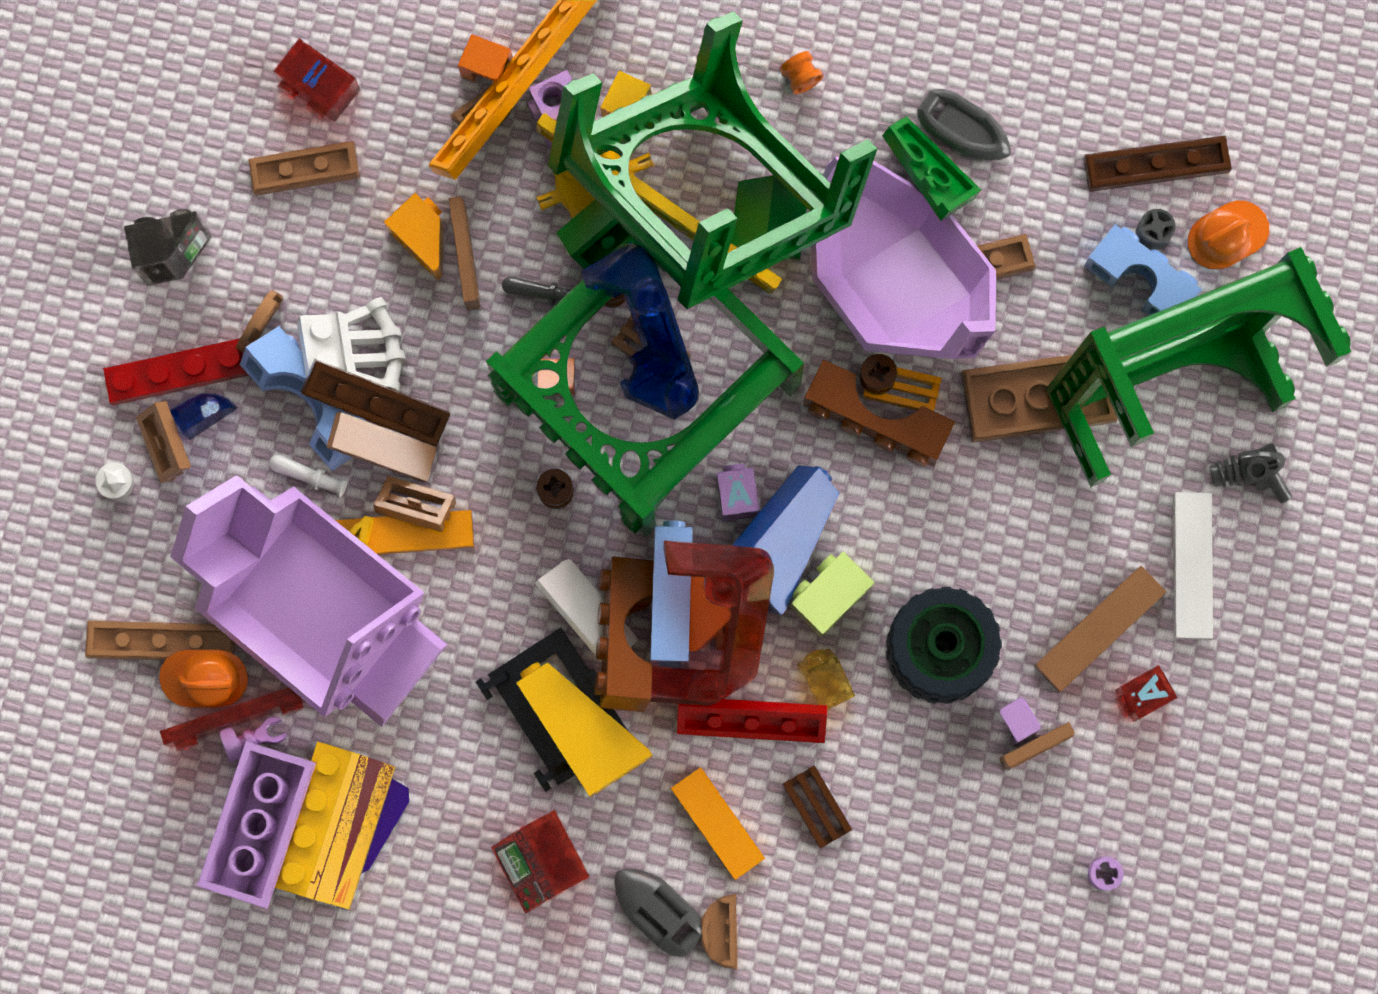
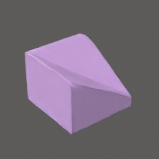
(1020, 720)

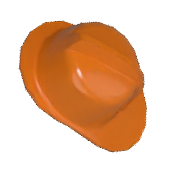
(1228, 235)
(203, 678)

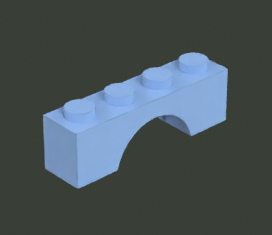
(278, 364)

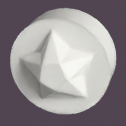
(114, 481)

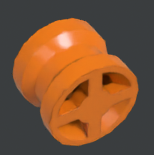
(801, 72)

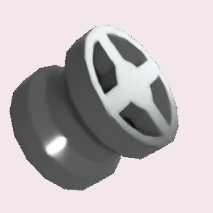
(1158, 222)

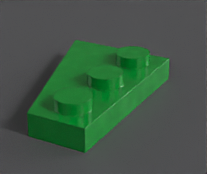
(931, 170)

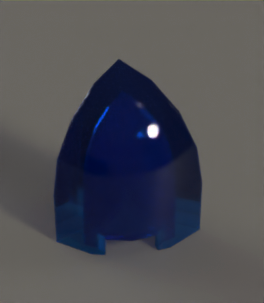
(201, 412)

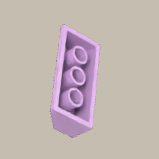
(256, 825)

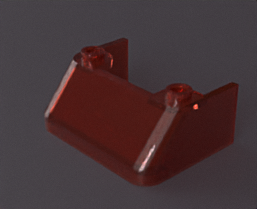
(733, 579)

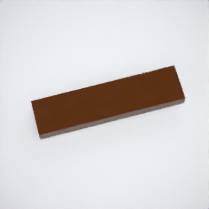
(1157, 163)
(375, 402)

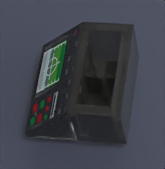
(166, 246)

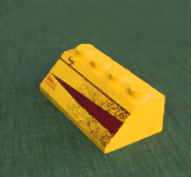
(335, 826)

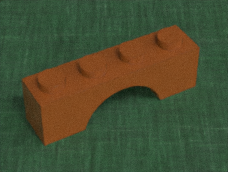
(917, 435)
(624, 676)

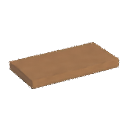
(1014, 400)

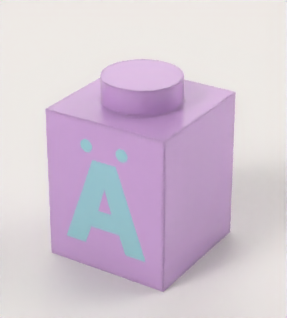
(737, 492)

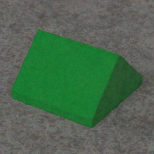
(762, 207)

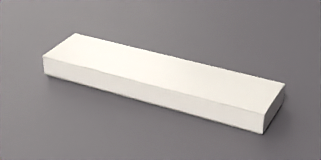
(1192, 566)

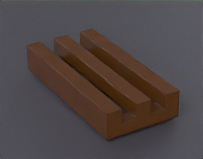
(801, 779)

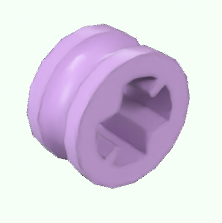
(1111, 863)

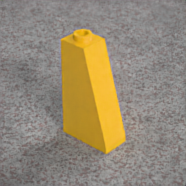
(584, 733)

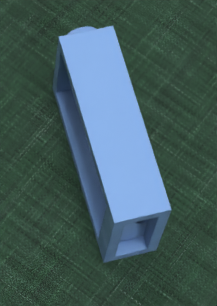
(670, 602)

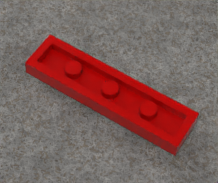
(173, 372)
(755, 720)

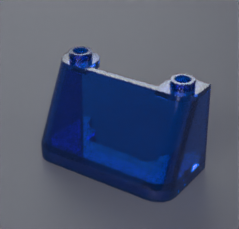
(661, 370)

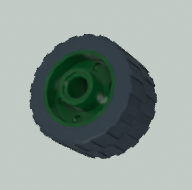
(948, 616)

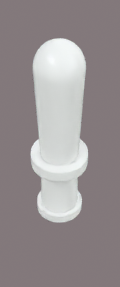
(298, 471)

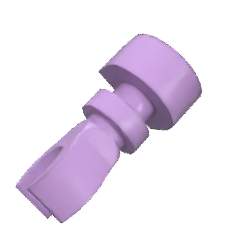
(234, 744)

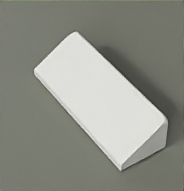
(577, 602)

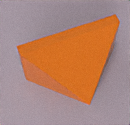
(705, 617)

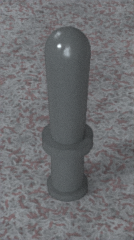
(528, 288)

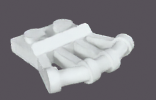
(331, 341)

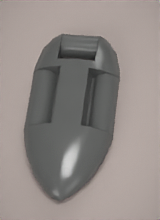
(964, 126)
(657, 910)

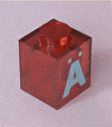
(1144, 694)

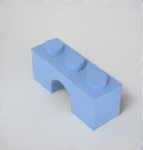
(1124, 254)

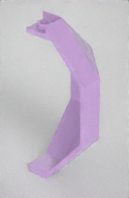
(906, 275)

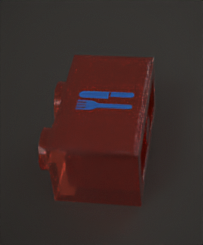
(316, 81)

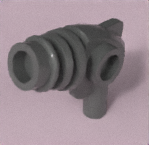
(1256, 468)

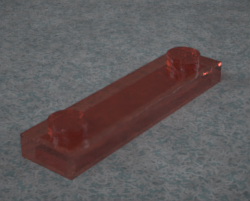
(186, 734)

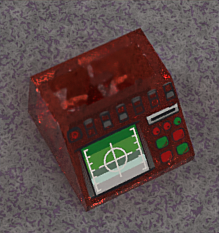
(540, 861)

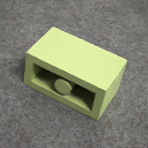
(831, 593)

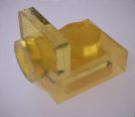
(826, 678)

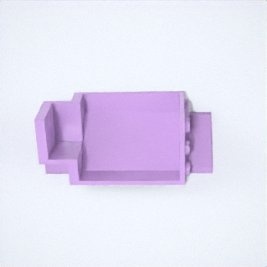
(306, 598)

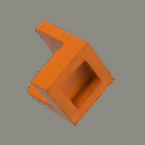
(483, 59)

